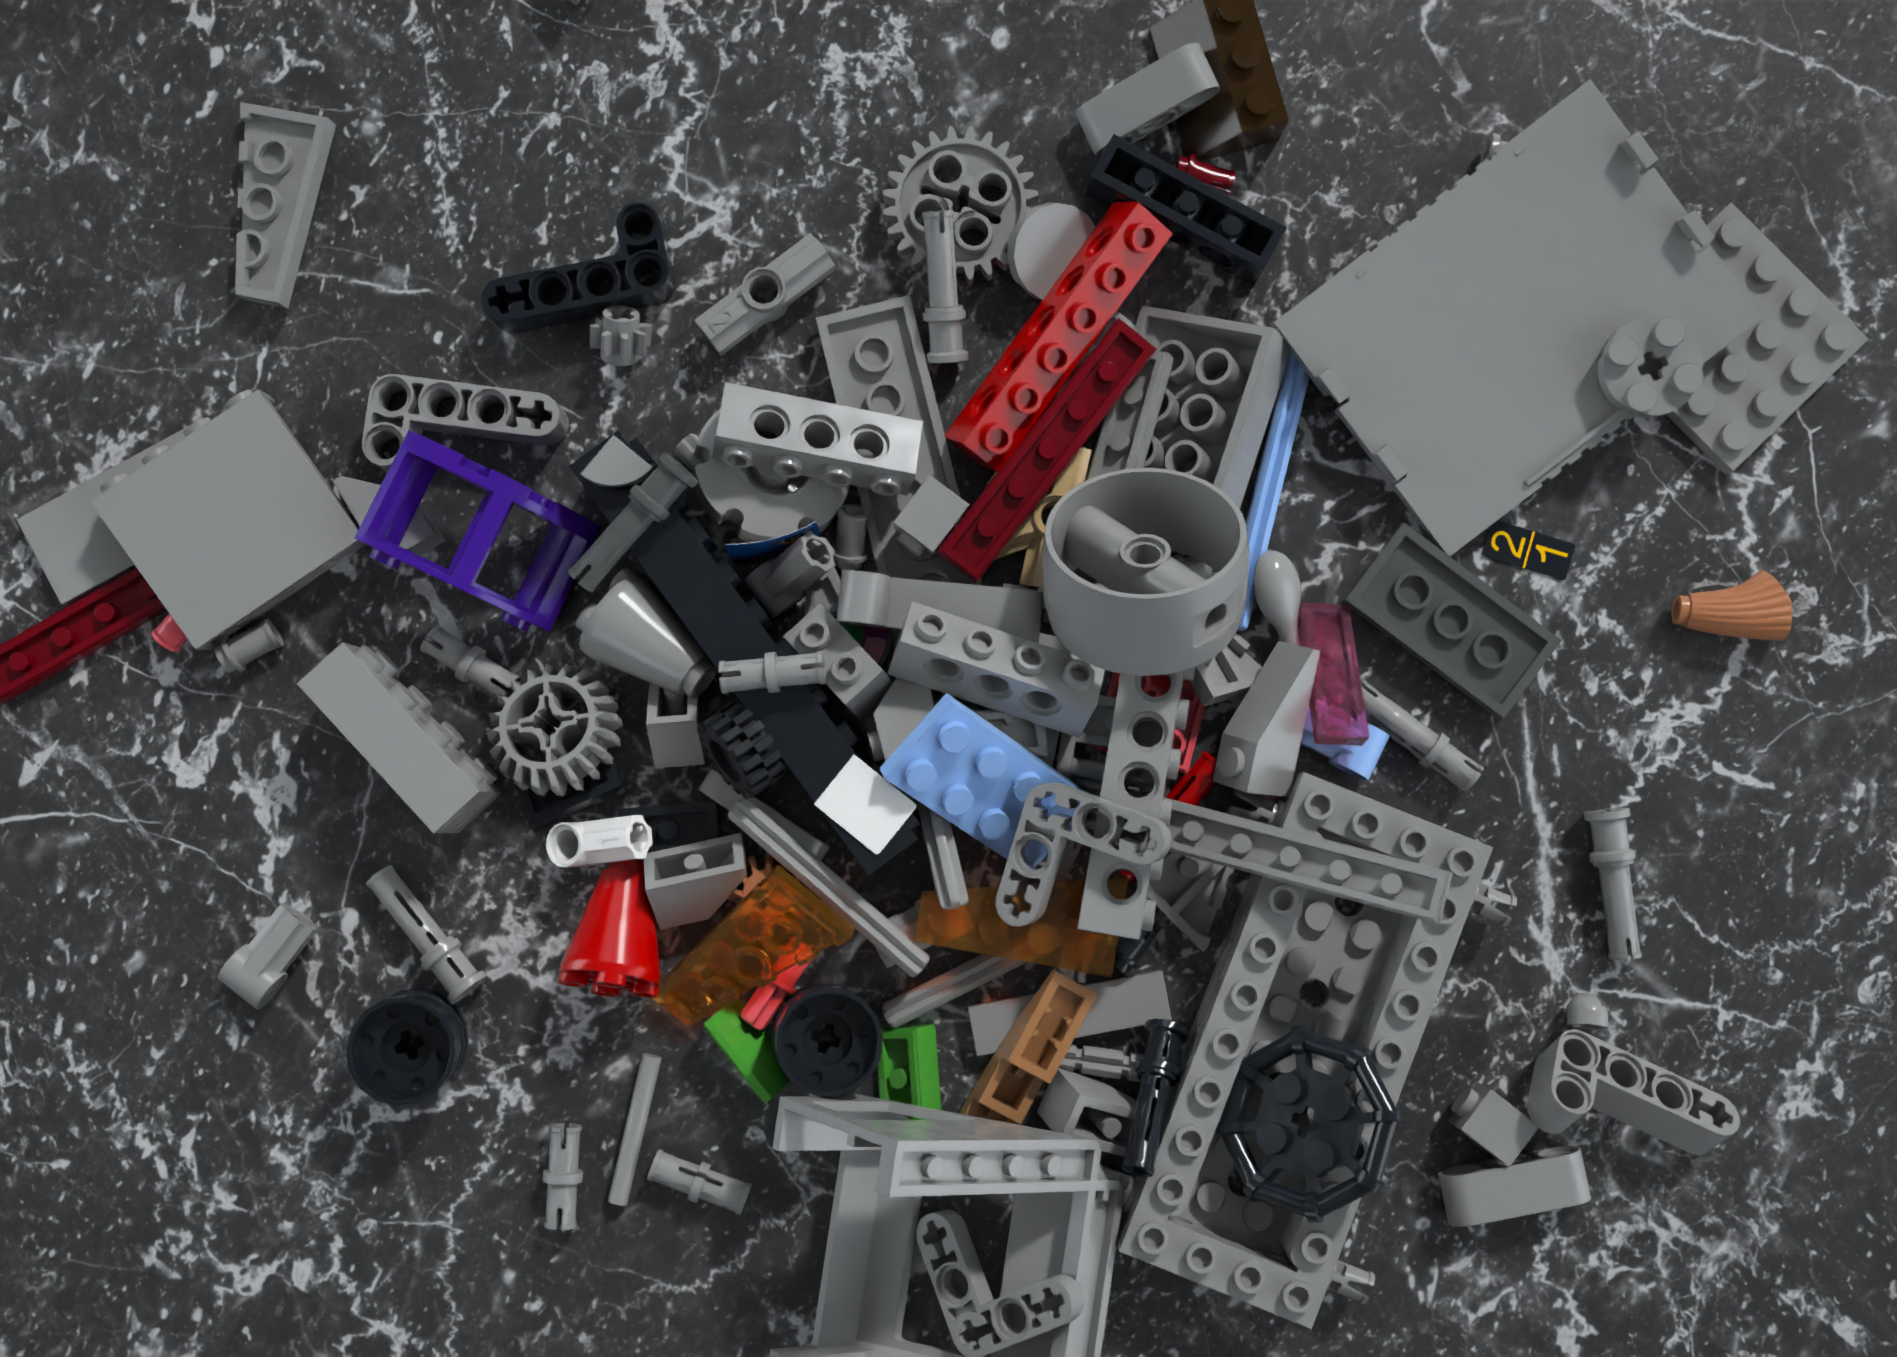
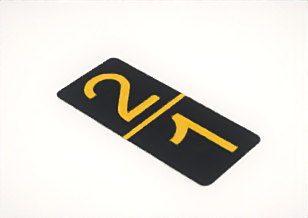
(1528, 550)

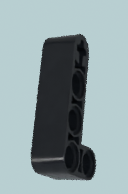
(580, 277)

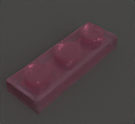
(1337, 693)

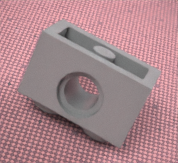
(848, 667)

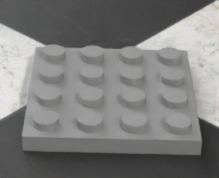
(1775, 362)

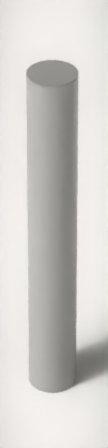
(634, 1129)

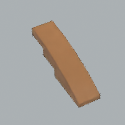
(1030, 1051)

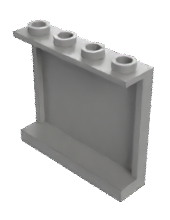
(228, 519)

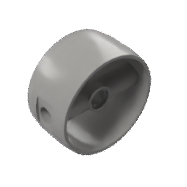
(1157, 609)

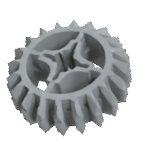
(574, 746)

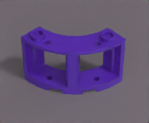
(547, 579)

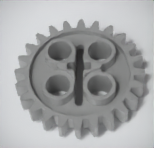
(978, 167)

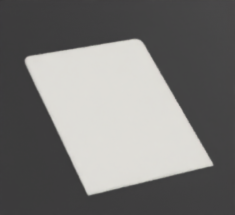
(865, 804)

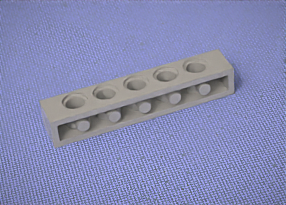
(1099, 909)

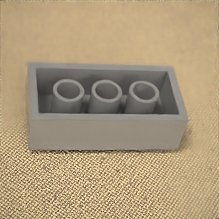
(401, 737)

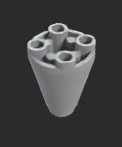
(644, 637)

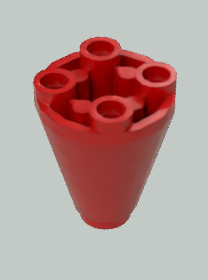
(615, 937)

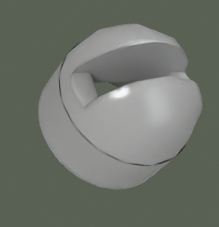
(1587, 1013)

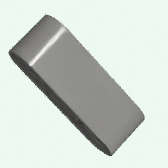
(1149, 98)
(1531, 1185)

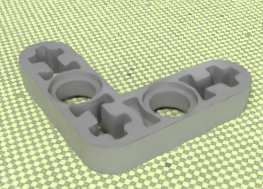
(1054, 835)
(978, 1304)

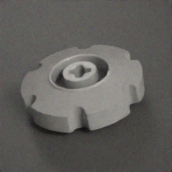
(758, 498)

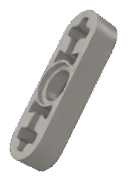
(719, 791)

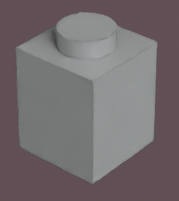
(929, 518)
(1492, 1123)

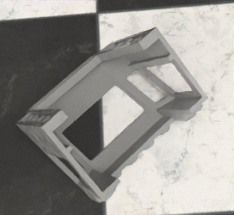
(1059, 1224)

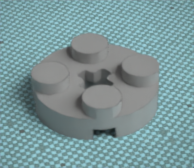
(1679, 371)

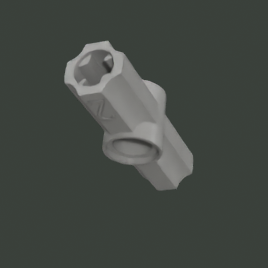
(790, 274)

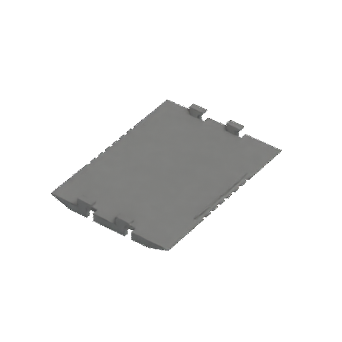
(1488, 313)

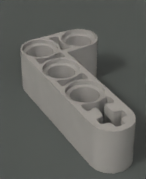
(466, 419)
(884, 601)
(1590, 1073)

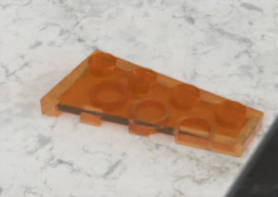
(758, 939)
(1048, 941)

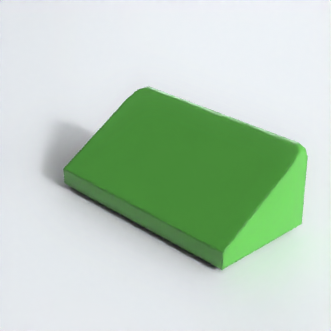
(747, 1050)
(910, 1066)

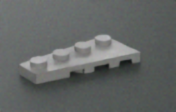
(281, 181)

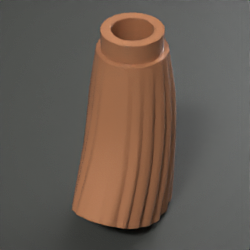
(1749, 610)

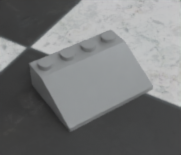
(1215, 395)

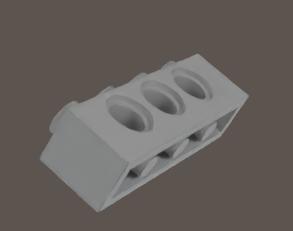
(840, 427)
(996, 670)

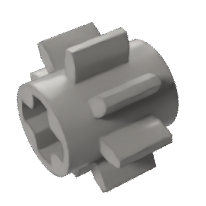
(620, 335)

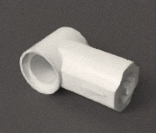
(599, 841)

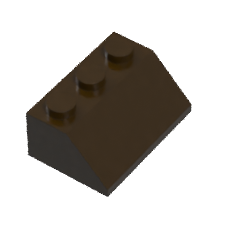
(1249, 102)

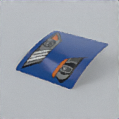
(764, 550)

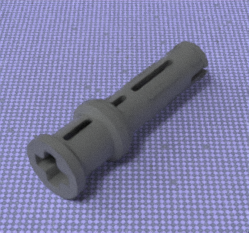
(647, 504)

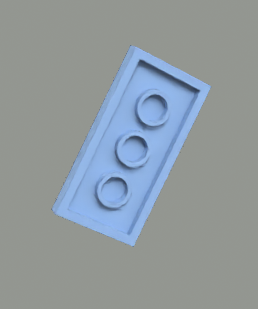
(973, 776)

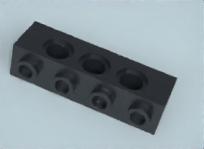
(1193, 211)

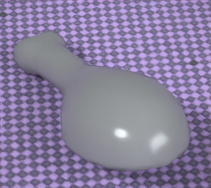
(1278, 593)

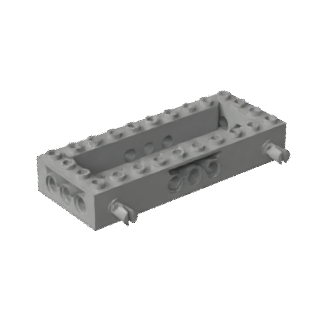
(1379, 992)

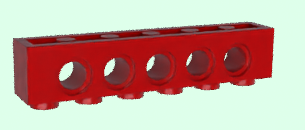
(1058, 334)

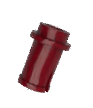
(1207, 173)

